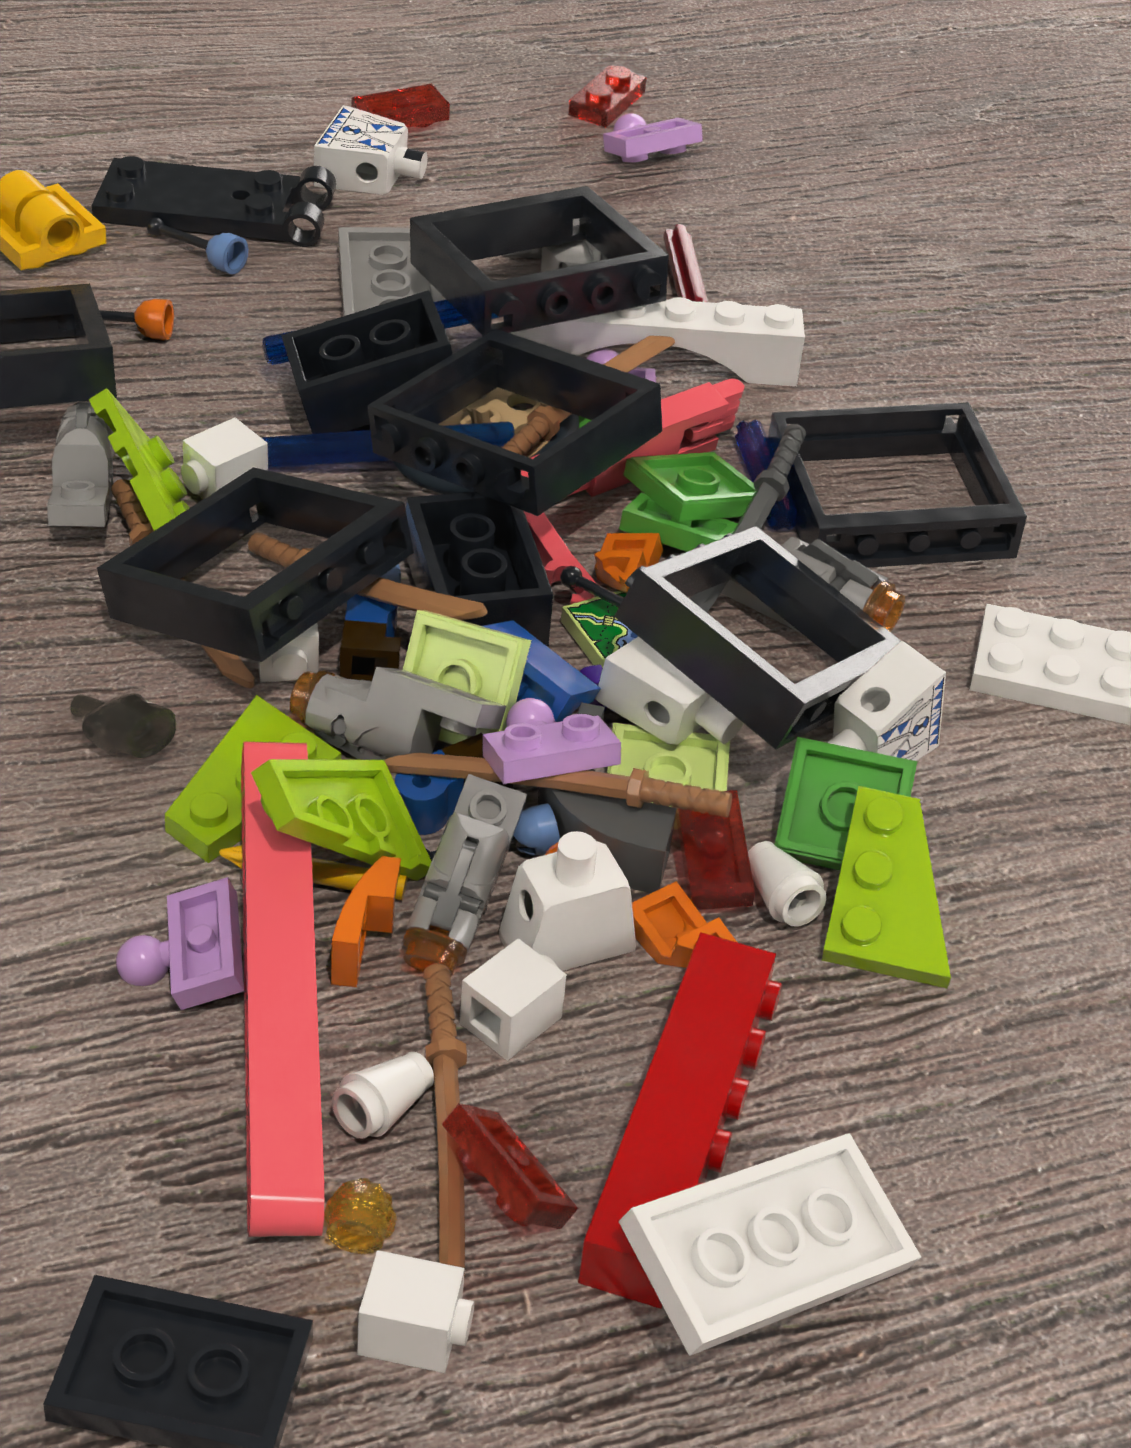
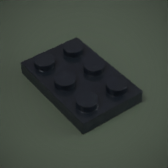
(178, 1368)

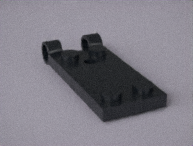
(214, 199)

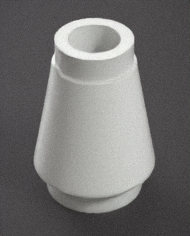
(786, 885)
(381, 1094)

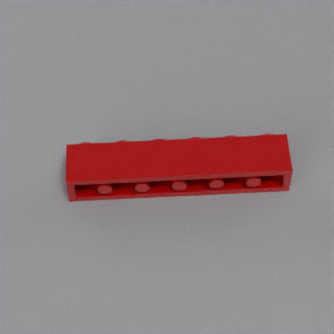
(683, 1102)

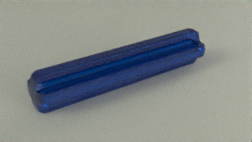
(757, 456)

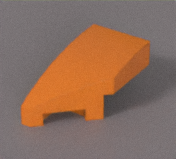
(624, 554)
(367, 908)
(670, 925)

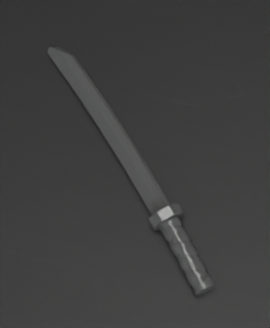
(770, 487)

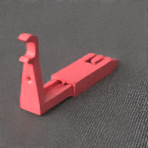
(688, 426)

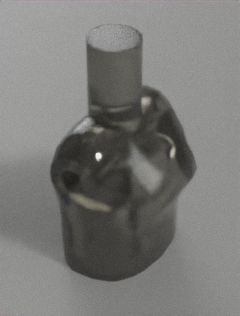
(125, 724)

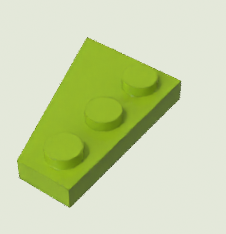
(146, 460)
(209, 807)
(343, 808)
(886, 894)

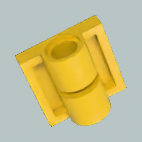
(43, 222)

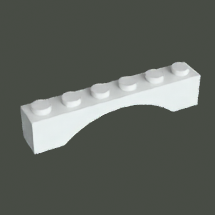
(750, 340)

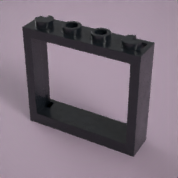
(449, 240)
(56, 372)
(619, 404)
(905, 536)
(363, 543)
(724, 665)

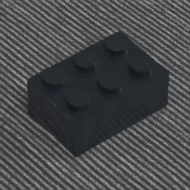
(363, 357)
(480, 554)

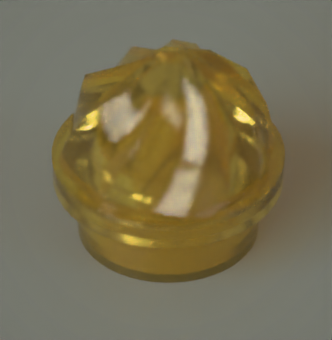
(360, 1216)

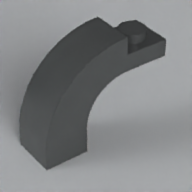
(635, 835)

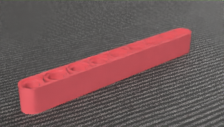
(279, 1018)

